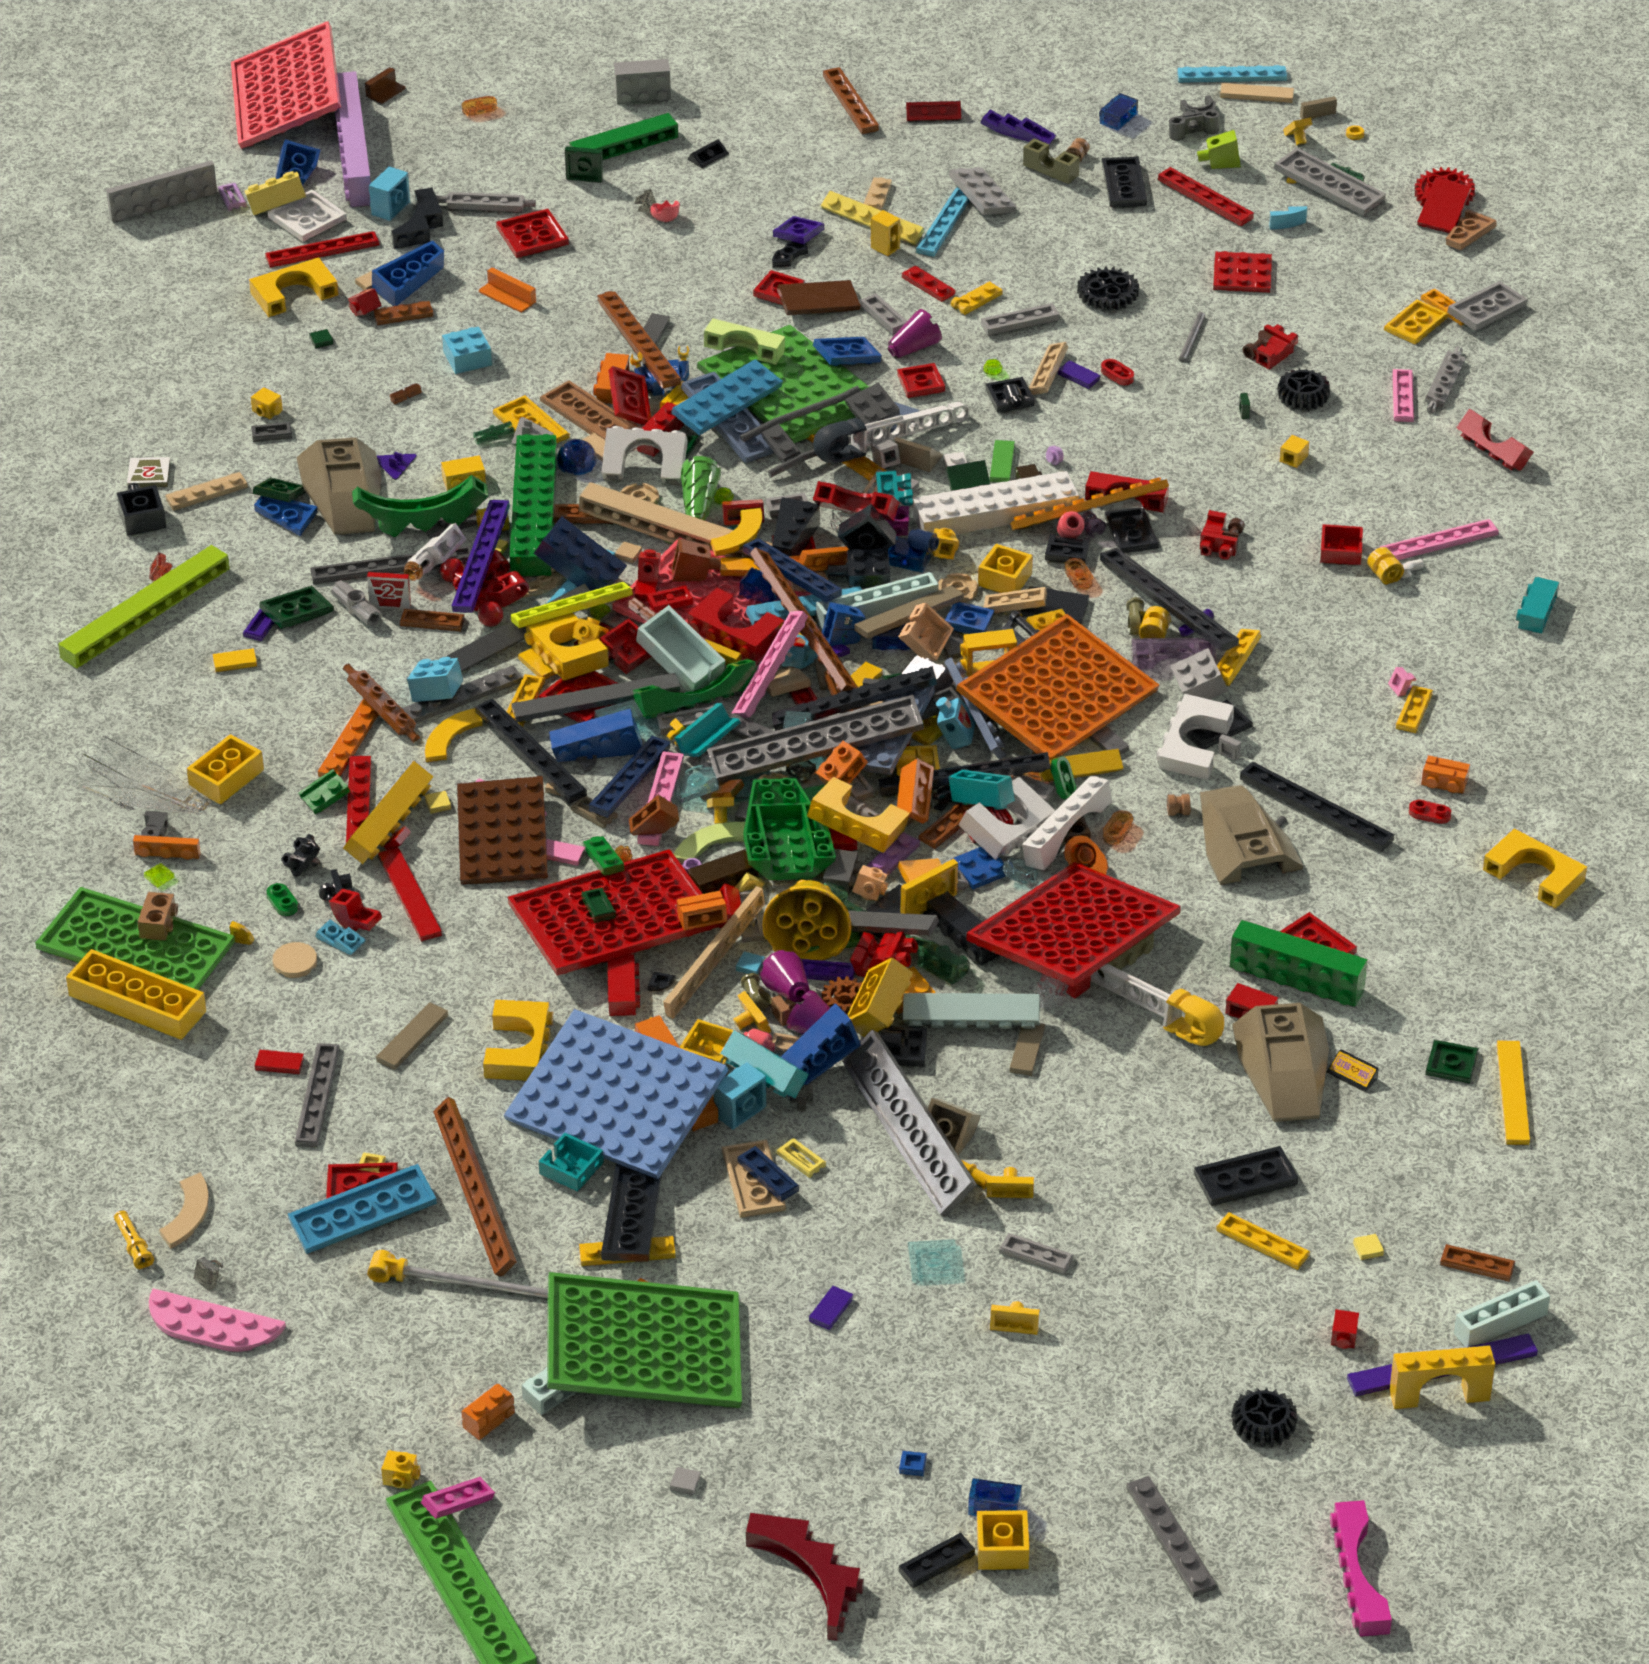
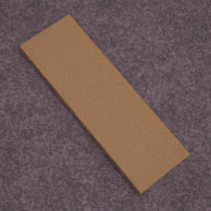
(583, 409)

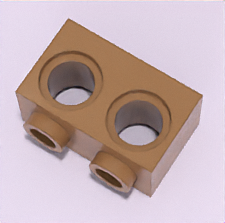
(157, 916)

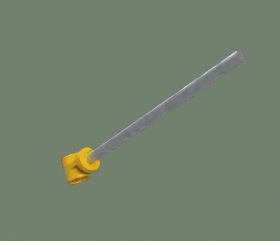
(386, 1265)

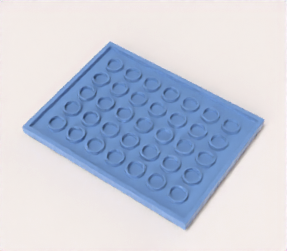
(617, 1092)

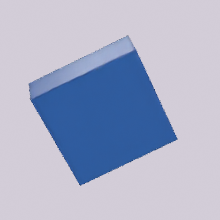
(912, 1463)

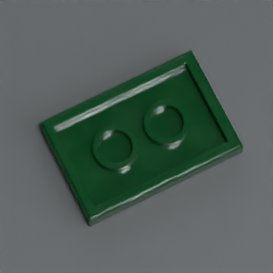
(296, 607)

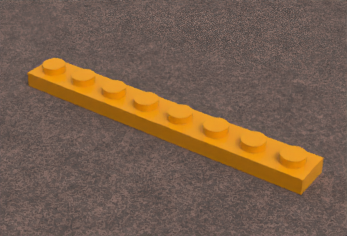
(1097, 501)

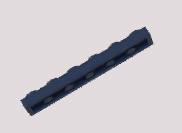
(797, 572)
(629, 776)

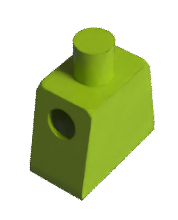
(1221, 151)

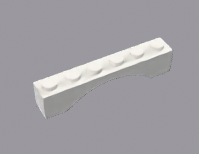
(1045, 842)

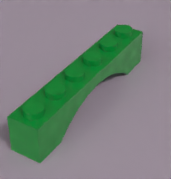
(656, 700)

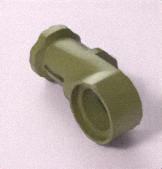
(1136, 614)
(760, 997)

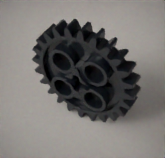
(1108, 288)

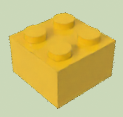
(1005, 569)
(1002, 1540)

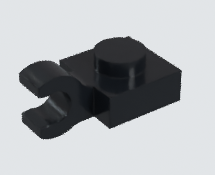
(943, 795)

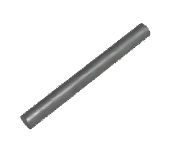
(1191, 337)

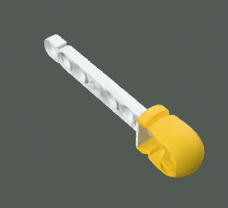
(1202, 1019)

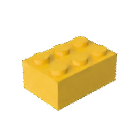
(225, 769)
(879, 996)

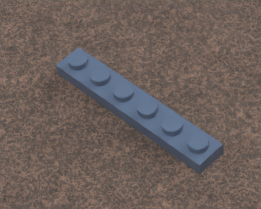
(986, 727)

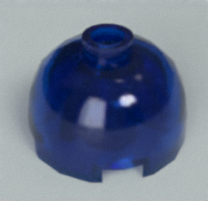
(576, 457)

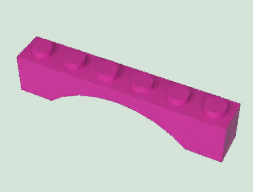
(1370, 1608)

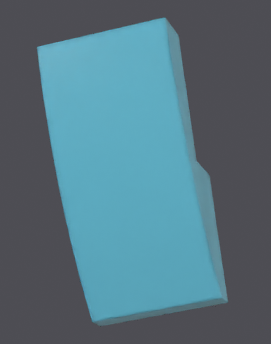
(1285, 219)
(336, 936)

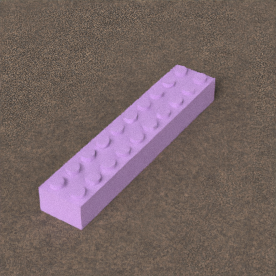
(352, 142)

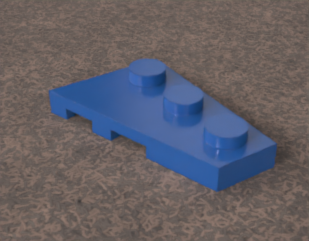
(291, 515)

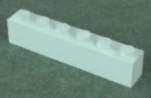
(883, 597)
(971, 1009)

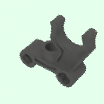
(1201, 118)

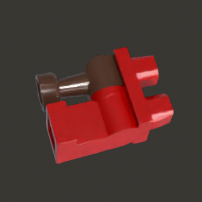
(1271, 344)
(1216, 539)

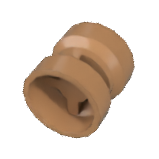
(1079, 148)
(1178, 804)

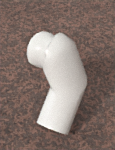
(1411, 566)

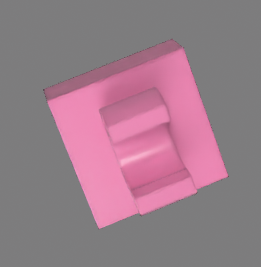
(1401, 681)

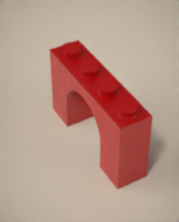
(749, 641)

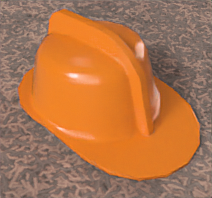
(1085, 851)

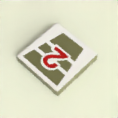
(149, 471)

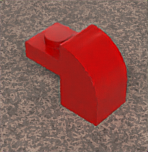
(351, 913)

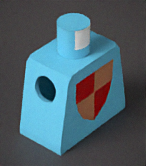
(800, 654)
(955, 722)

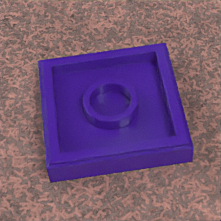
(798, 229)

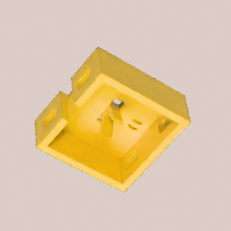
(707, 1040)

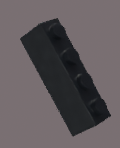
(955, 922)

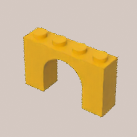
(309, 273)
(565, 661)
(877, 832)
(1520, 848)
(523, 1017)
(1414, 1369)

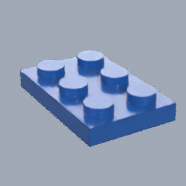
(847, 350)

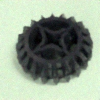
(1303, 389)
(1264, 1417)

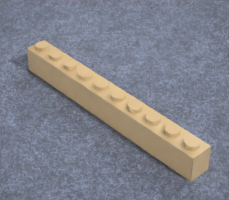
(650, 517)

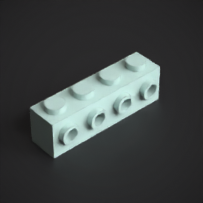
(1502, 1314)
(539, 1397)

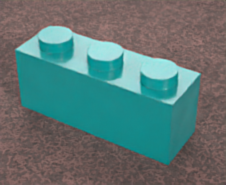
(1537, 604)
(982, 788)

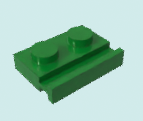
(324, 792)

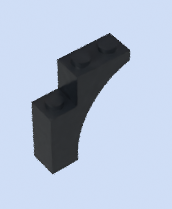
(417, 228)

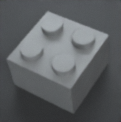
(1199, 676)

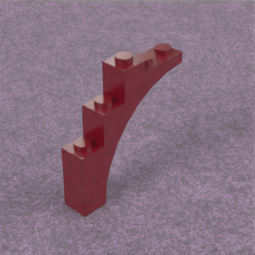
(794, 1542)

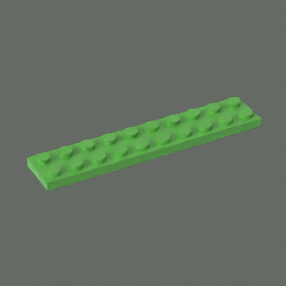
(460, 1580)

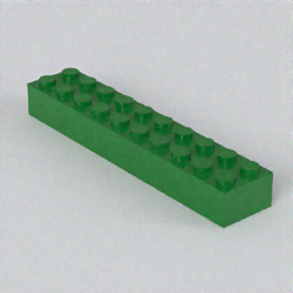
(532, 502)

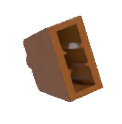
(693, 561)

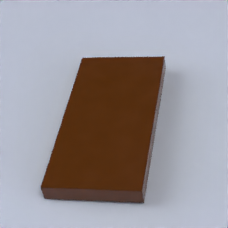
(818, 297)

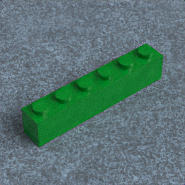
(631, 136)

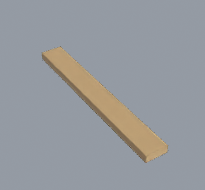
(714, 952)

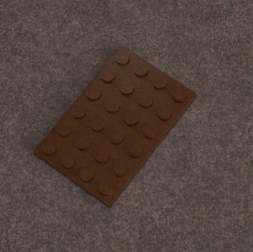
(502, 830)

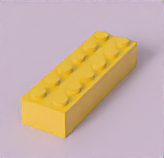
(136, 994)

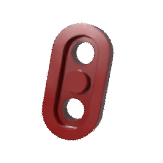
(1117, 372)
(1429, 811)

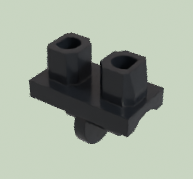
(303, 856)
(339, 882)

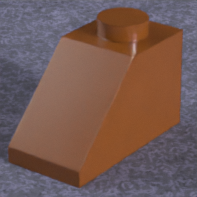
(654, 817)

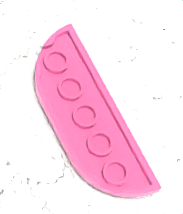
(211, 1323)

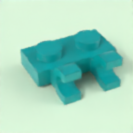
(889, 482)

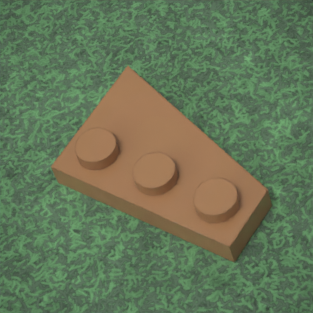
(1469, 229)

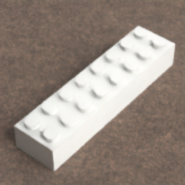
(992, 504)

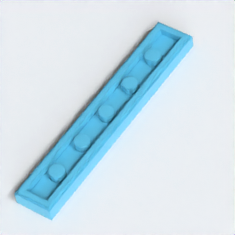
(943, 223)

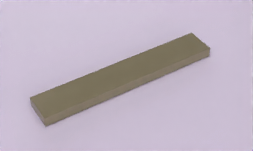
(901, 614)

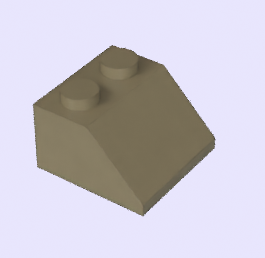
(955, 1122)

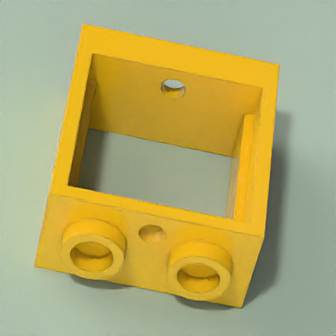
(984, 641)

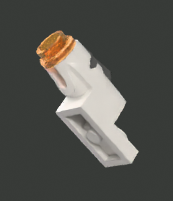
(434, 552)

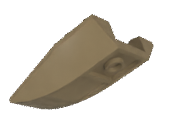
(330, 474)
(1242, 835)
(1284, 1058)

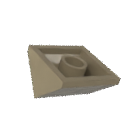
(917, 455)

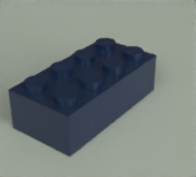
(579, 557)

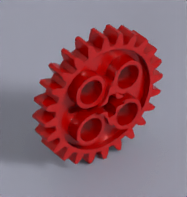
(1424, 184)

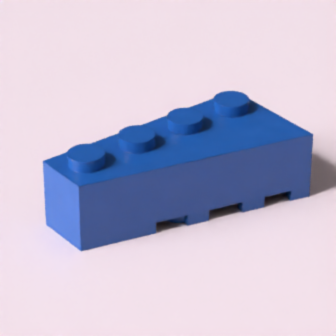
(408, 272)
(603, 736)
(823, 1044)

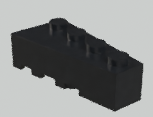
(795, 525)

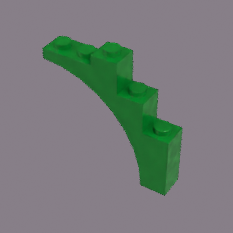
(422, 513)

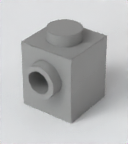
(885, 453)

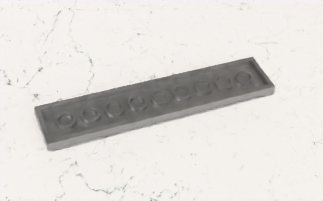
(815, 739)
(909, 1123)

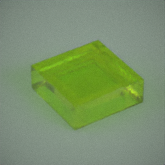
(159, 875)

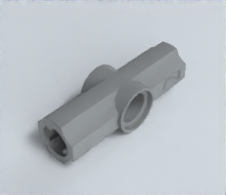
(356, 603)

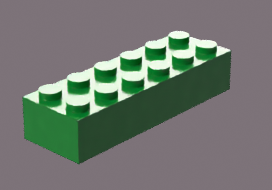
(1298, 963)

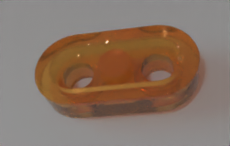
(479, 105)
(1081, 577)
(1114, 831)

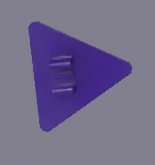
(396, 463)

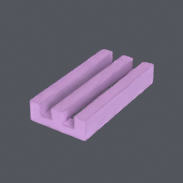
(234, 204)

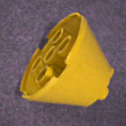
(807, 918)

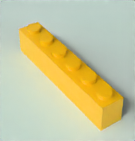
(387, 813)

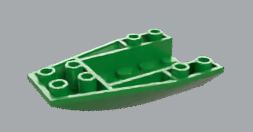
(780, 835)

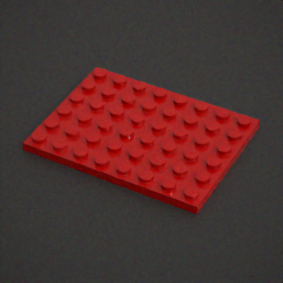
(643, 904)
(1073, 923)

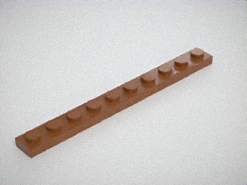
(639, 339)
(791, 602)
(475, 1187)

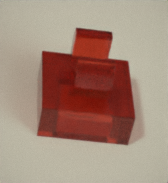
(159, 567)

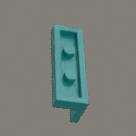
(705, 731)

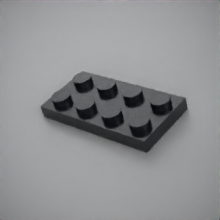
(1124, 181)
(1246, 1175)

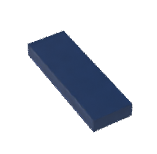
(768, 1173)

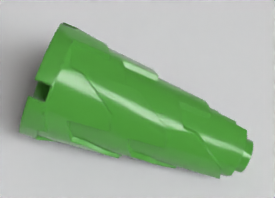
(699, 485)

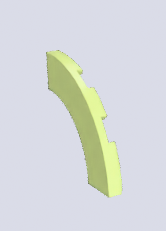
(698, 842)

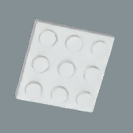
(307, 216)

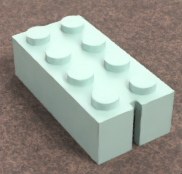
(680, 649)

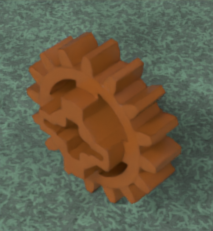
(843, 991)

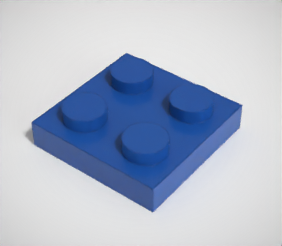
(969, 618)
(980, 867)

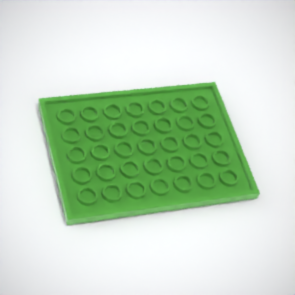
(805, 380)
(643, 1340)

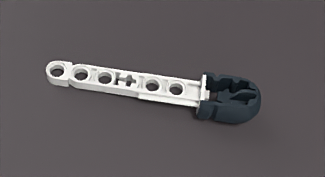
(832, 441)

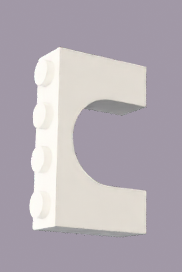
(622, 441)
(1191, 715)
(1000, 837)

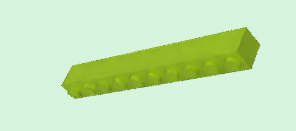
(143, 606)

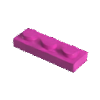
(457, 1497)

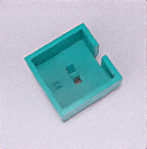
(569, 1152)

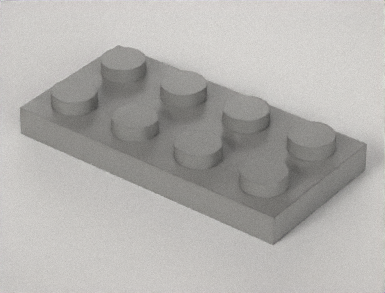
(982, 191)
(1487, 305)

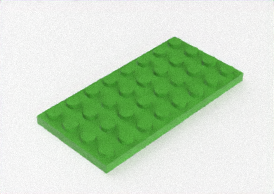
(111, 927)

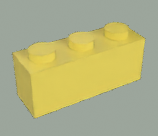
(275, 192)

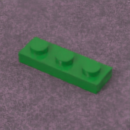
(603, 855)

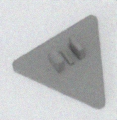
(528, 427)

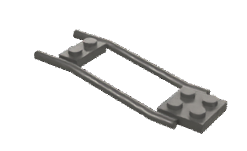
(867, 405)

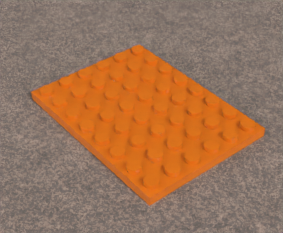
(1057, 687)

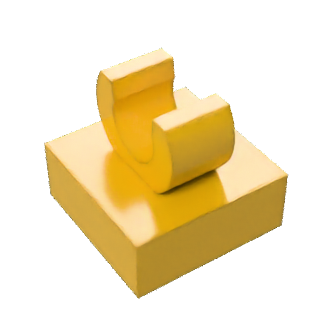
(678, 729)

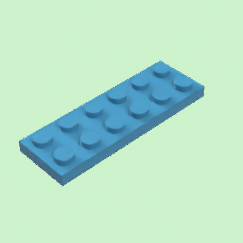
(727, 397)
(362, 1208)

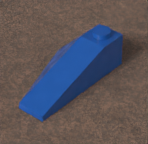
(298, 159)

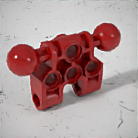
(497, 589)

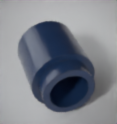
(923, 540)

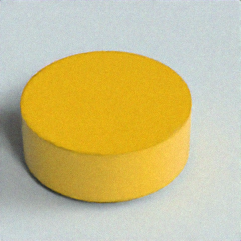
(1355, 132)

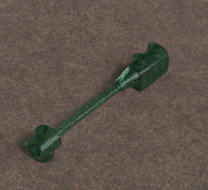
(932, 956)

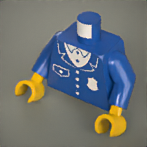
(680, 367)

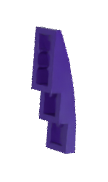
(1013, 127)

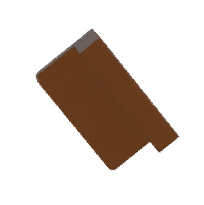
(383, 86)

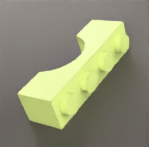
(724, 334)

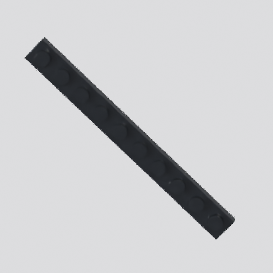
(1169, 599)

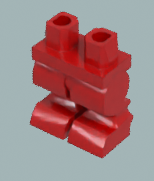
(871, 953)

